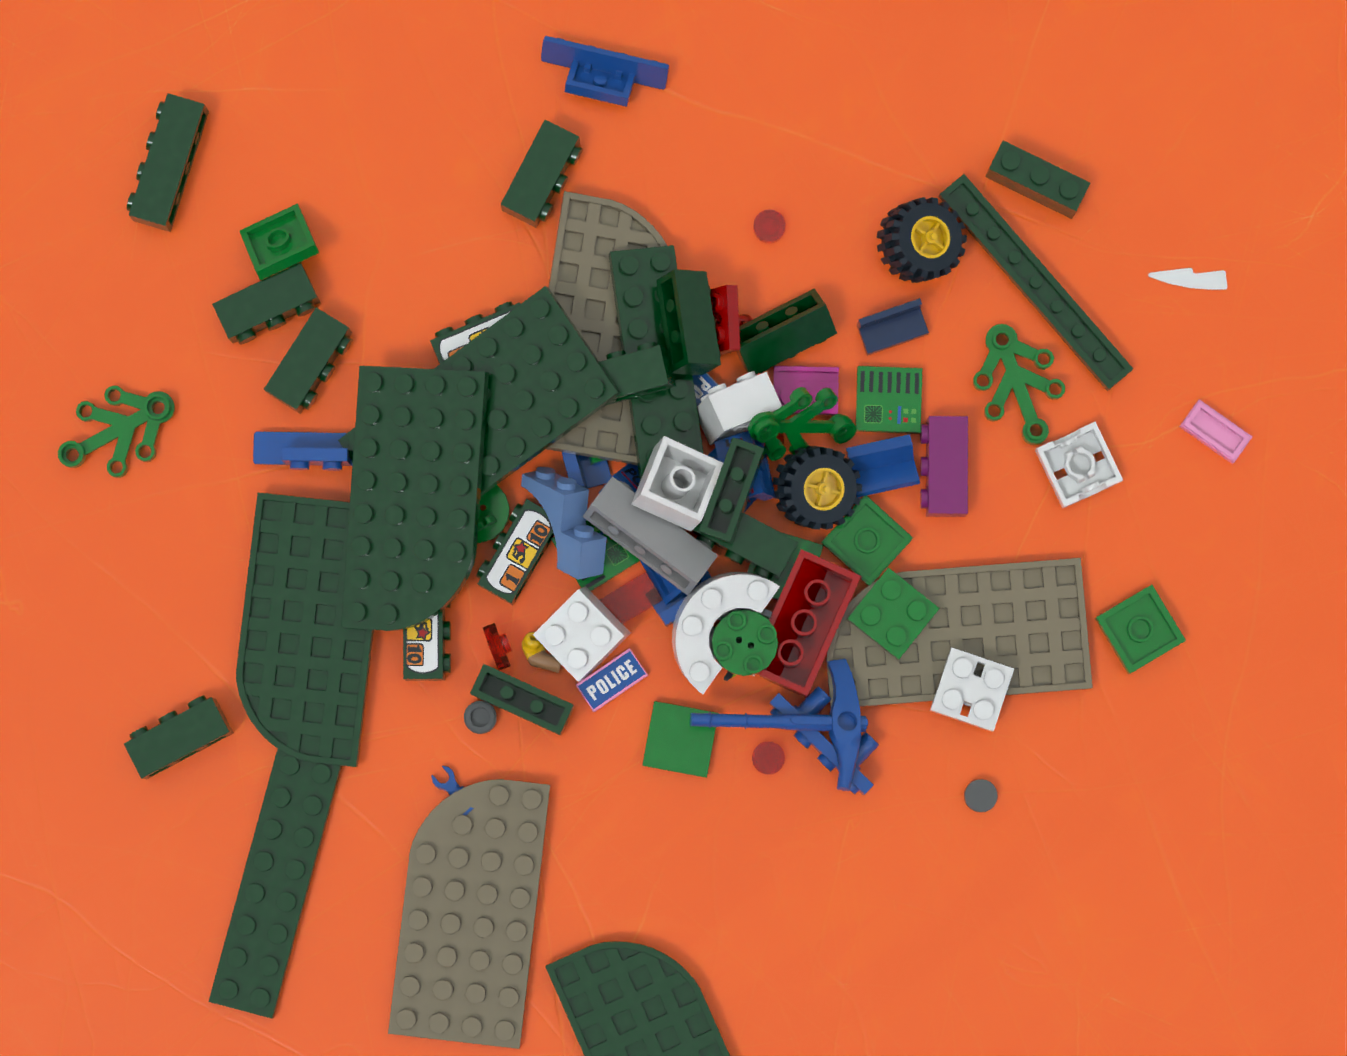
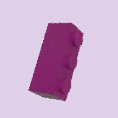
(945, 466)

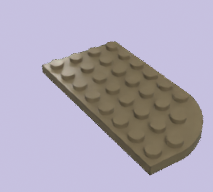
(584, 288)
(1006, 613)
(471, 916)

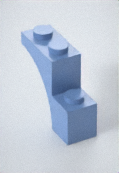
(565, 502)

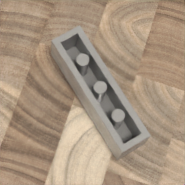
(650, 538)

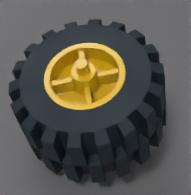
(921, 240)
(817, 487)

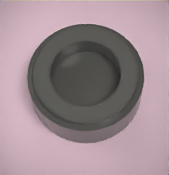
(480, 717)
(980, 795)

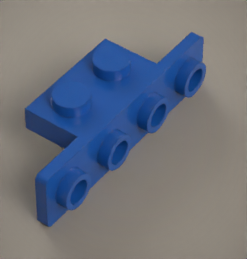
(602, 72)
(301, 450)

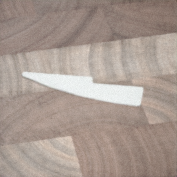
(1186, 278)

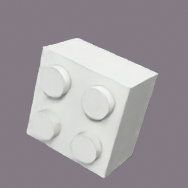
(730, 409)
(677, 483)
(581, 633)

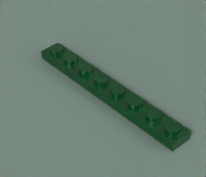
(1036, 283)

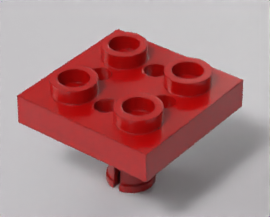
(727, 317)

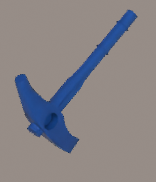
(842, 722)

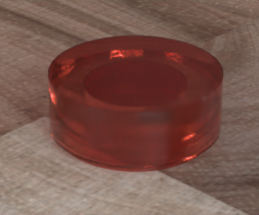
(769, 226)
(768, 758)

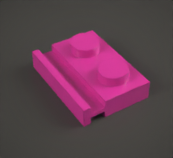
(812, 378)

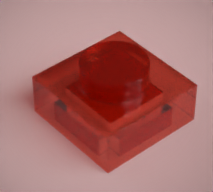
(498, 645)

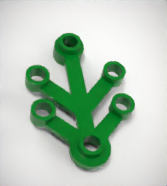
(1016, 378)
(768, 424)
(122, 428)

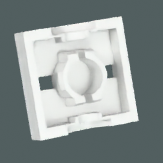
(1076, 456)
(962, 686)

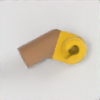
(537, 654)

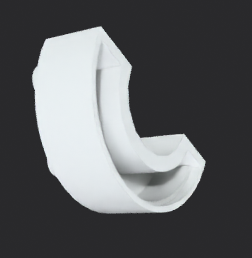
(700, 612)

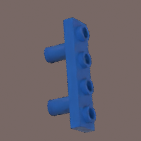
(813, 705)

